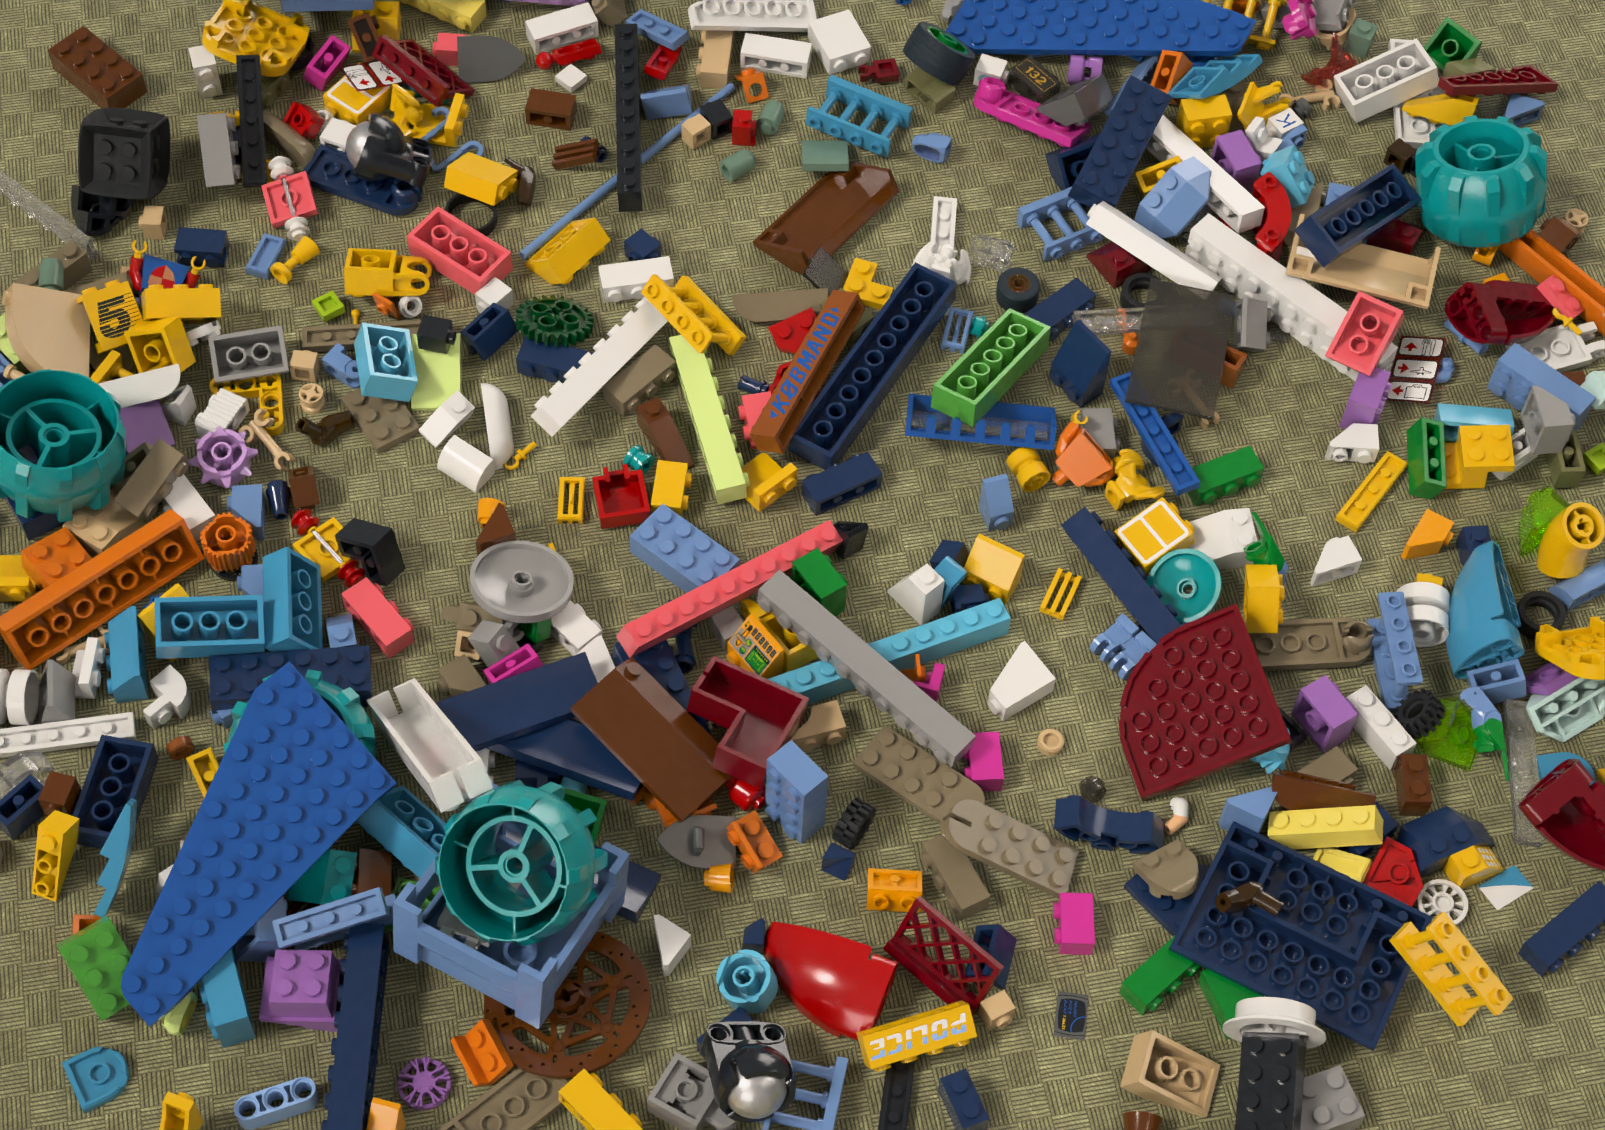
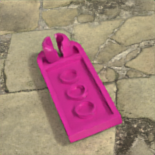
(1301, 19)
(1023, 113)

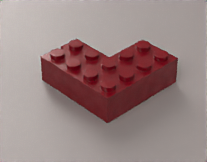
(755, 712)

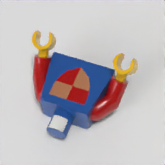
(155, 271)

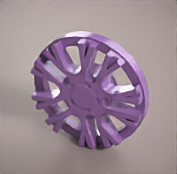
(424, 1084)

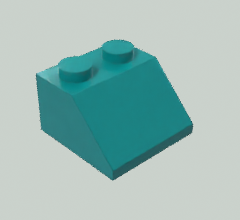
(326, 880)

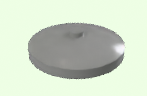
(521, 581)

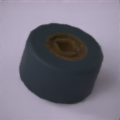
(1017, 289)

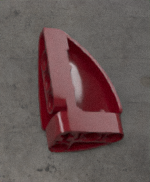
(1499, 312)
(1570, 812)

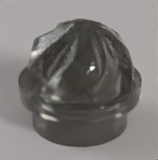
(1092, 789)

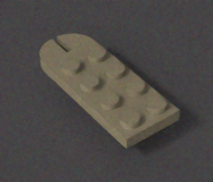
(1314, 644)
(915, 775)
(1010, 846)
(514, 1103)

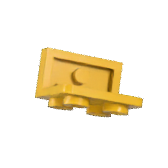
(453, 126)
(768, 480)
(14, 581)

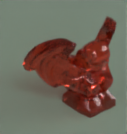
(1339, 62)

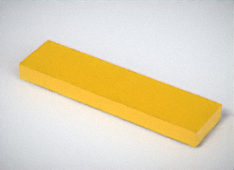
(1371, 491)

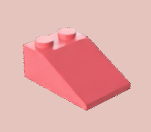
(1365, 334)

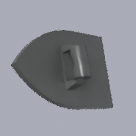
(487, 58)
(699, 841)

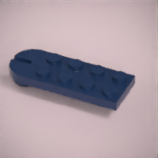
(332, 173)

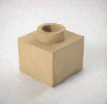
(696, 131)
(153, 222)
(304, 366)
(464, 646)
(997, 1010)

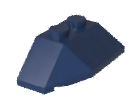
(1439, 836)

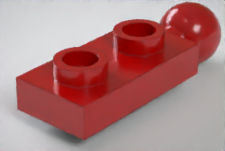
(568, 54)
(662, 62)

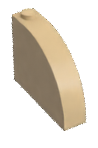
(47, 328)

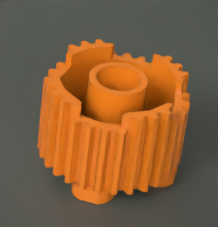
(228, 542)

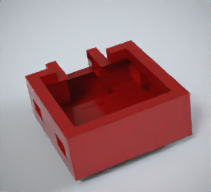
(621, 497)

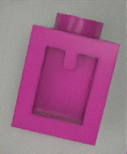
(933, 681)

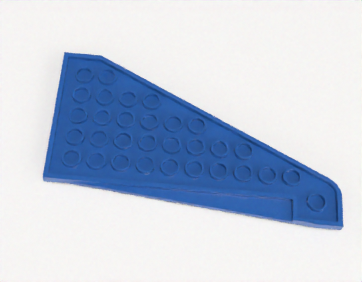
(1100, 27)
(269, 815)

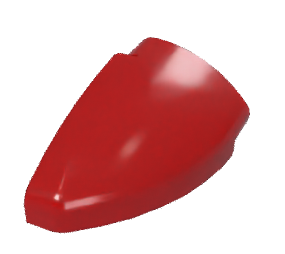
(829, 977)

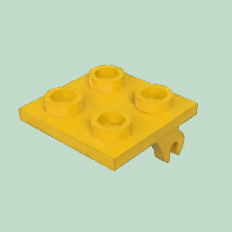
(1253, 106)

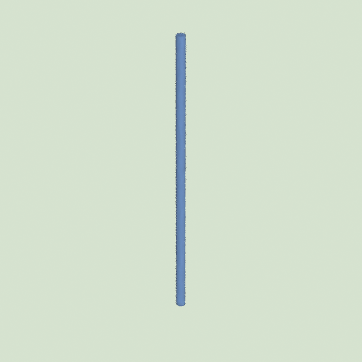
(611, 183)

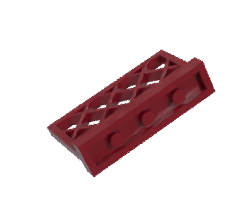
(420, 70)
(934, 972)

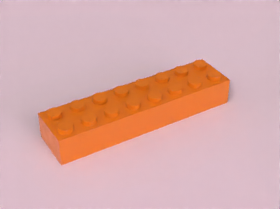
(99, 589)

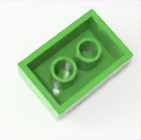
(97, 963)

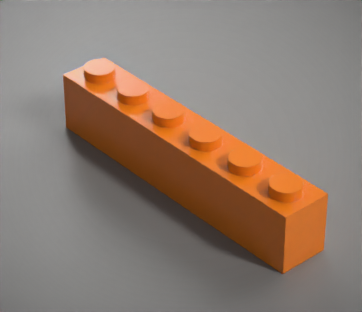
(1543, 260)

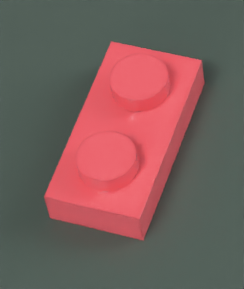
(1559, 297)

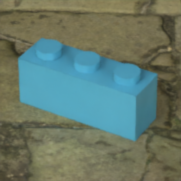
(1463, 415)

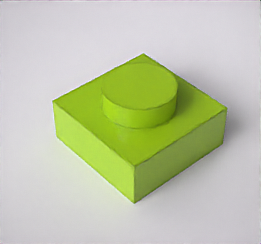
(328, 306)
(1596, 458)

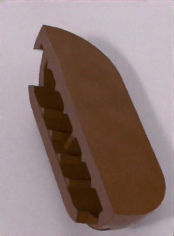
(1307, 791)

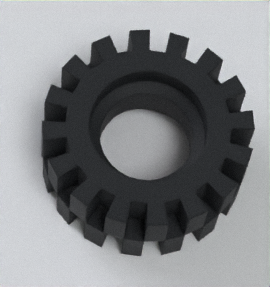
(1420, 713)
(854, 823)

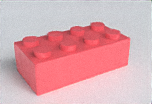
(459, 251)

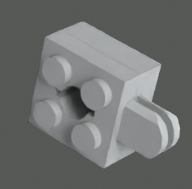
(687, 1098)

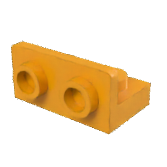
(893, 889)

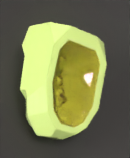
(178, 1019)

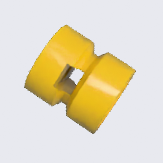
(1028, 469)

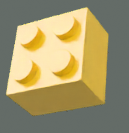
(1204, 119)
(159, 344)
(1263, 598)

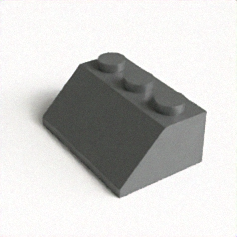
(1078, 101)

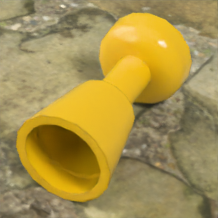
(302, 253)

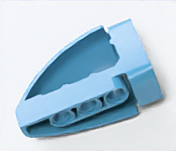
(1482, 614)

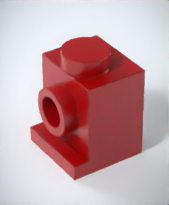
(304, 120)
(743, 128)

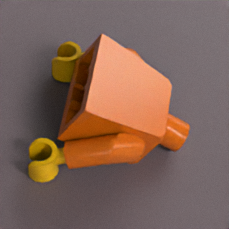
(1081, 457)

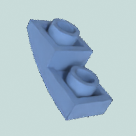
(1296, 136)

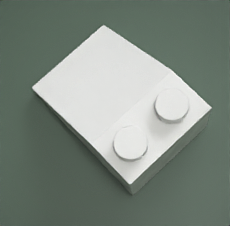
(1224, 537)

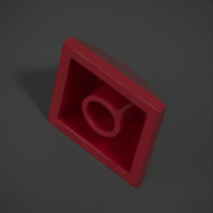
(1398, 237)
(1116, 263)

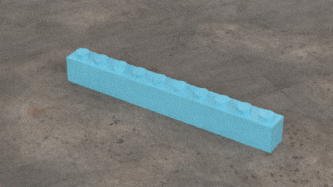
(928, 640)

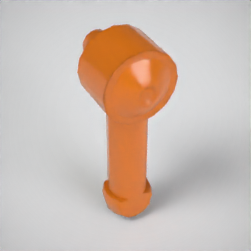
(1129, 343)

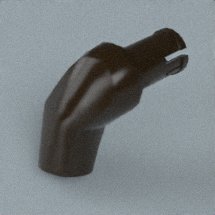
(526, 184)
(327, 428)
(1245, 896)

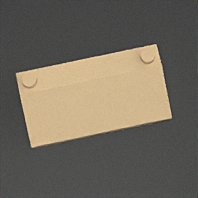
(1370, 271)

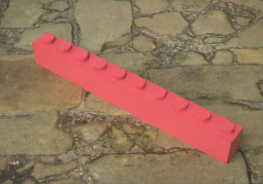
(723, 590)

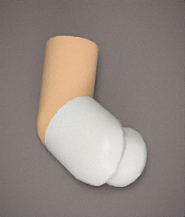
(1180, 815)

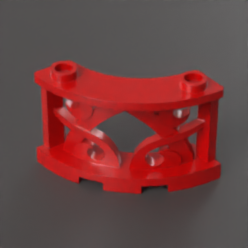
(1275, 217)

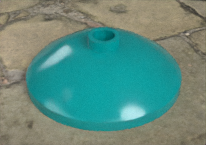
(1183, 569)

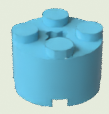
(759, 981)

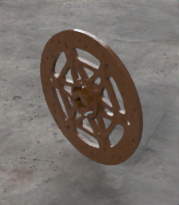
(571, 1006)

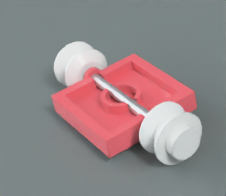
(289, 198)

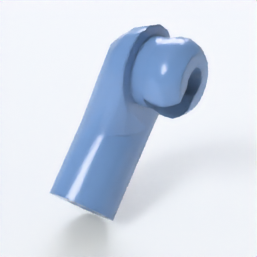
(1445, 370)

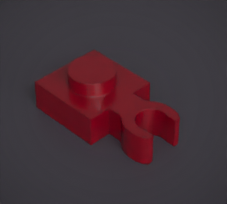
(881, 70)

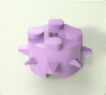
(223, 457)

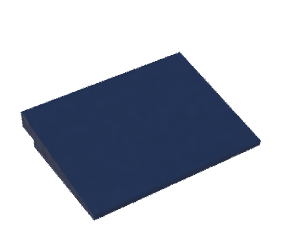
(1320, 949)

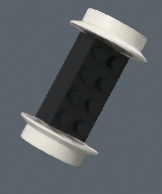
(1272, 1060)

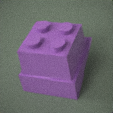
(302, 989)

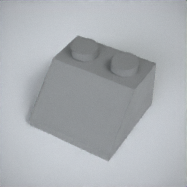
(1251, 325)
(1546, 421)

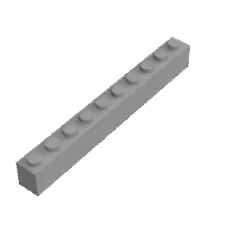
(865, 668)

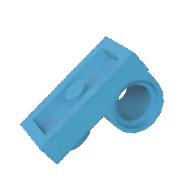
(952, 574)

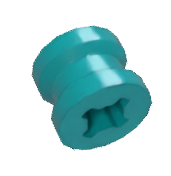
(639, 459)

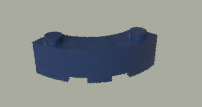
(1108, 828)

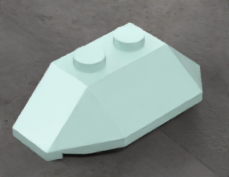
(1568, 709)

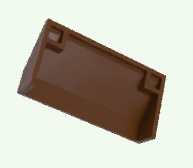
(828, 214)
(653, 738)

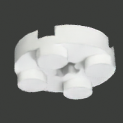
(203, 332)

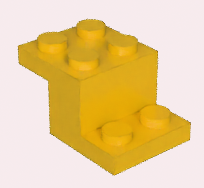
(1476, 453)

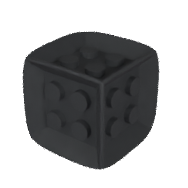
(124, 153)

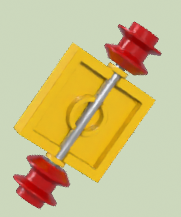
(322, 548)

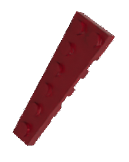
(1520, 80)

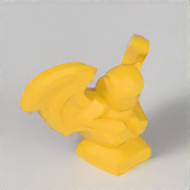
(405, 109)
(1130, 485)

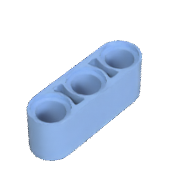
(262, 1099)

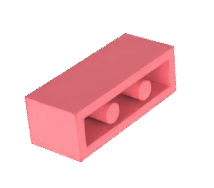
(378, 617)

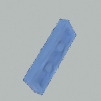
(658, 29)

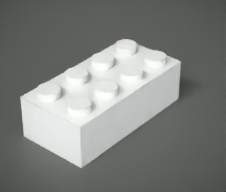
(1386, 80)

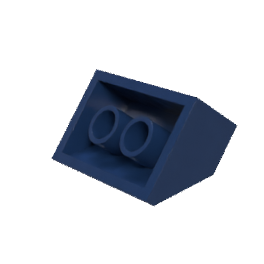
(1067, 162)

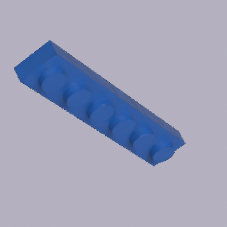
(1157, 439)

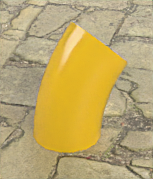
(1570, 540)

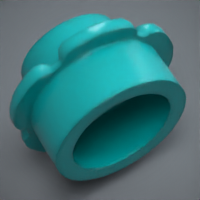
(978, 326)

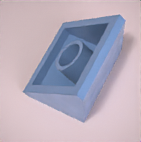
(667, 102)
(1248, 809)

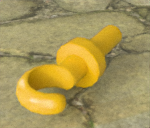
(1567, 321)
(521, 455)

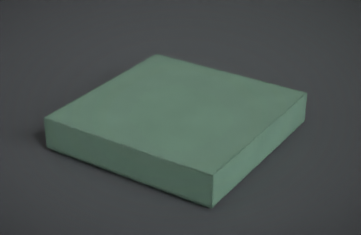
(824, 155)

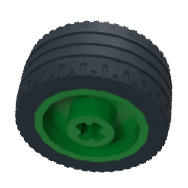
(939, 53)

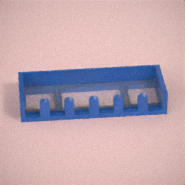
(1002, 425)

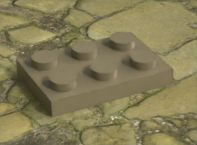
(381, 420)

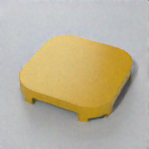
(252, 29)
(1575, 650)

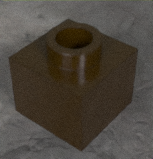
(1399, 154)

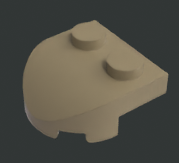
(1169, 871)

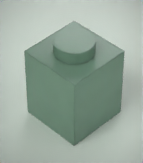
(1361, 38)

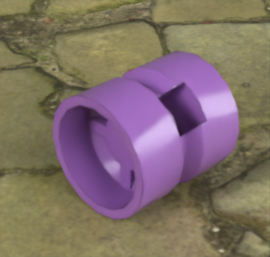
(1077, 65)

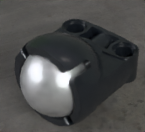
(382, 151)
(749, 1069)

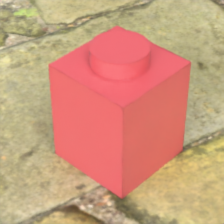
(446, 48)

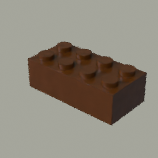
(97, 70)

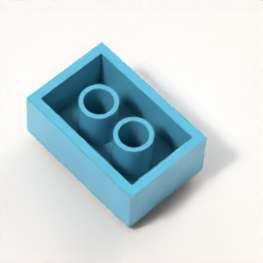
(385, 362)

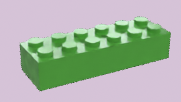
(990, 367)

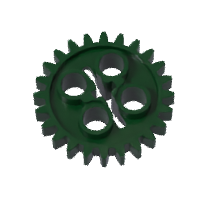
(554, 321)

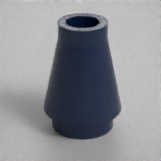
(278, 496)
(684, 653)

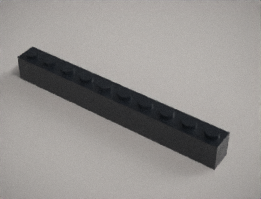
(628, 118)

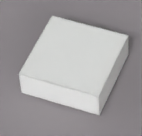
(571, 78)

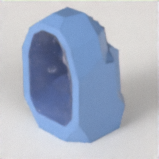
(932, 146)

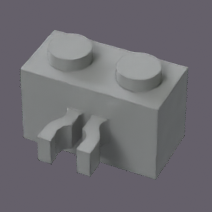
(495, 640)

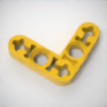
(264, 393)

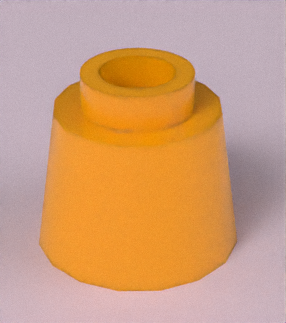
(485, 509)
(720, 878)

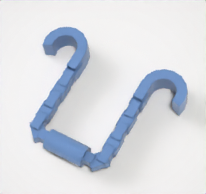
(461, 151)

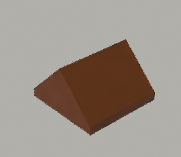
(496, 530)

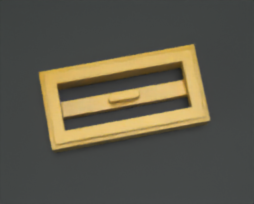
(570, 517)
(1067, 577)

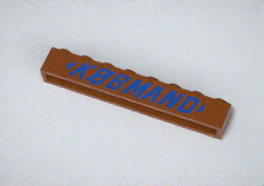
(807, 371)

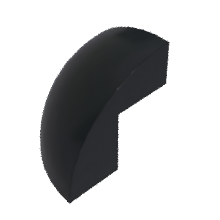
(97, 213)

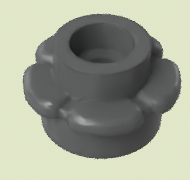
(1302, 108)

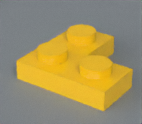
(861, 281)

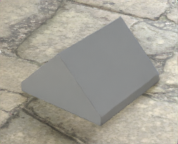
(56, 694)

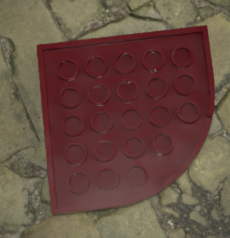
(1198, 705)

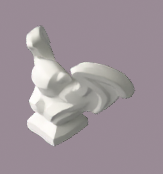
(944, 262)

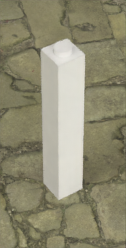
(1150, 248)

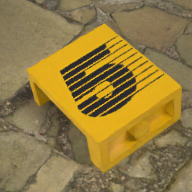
(111, 313)

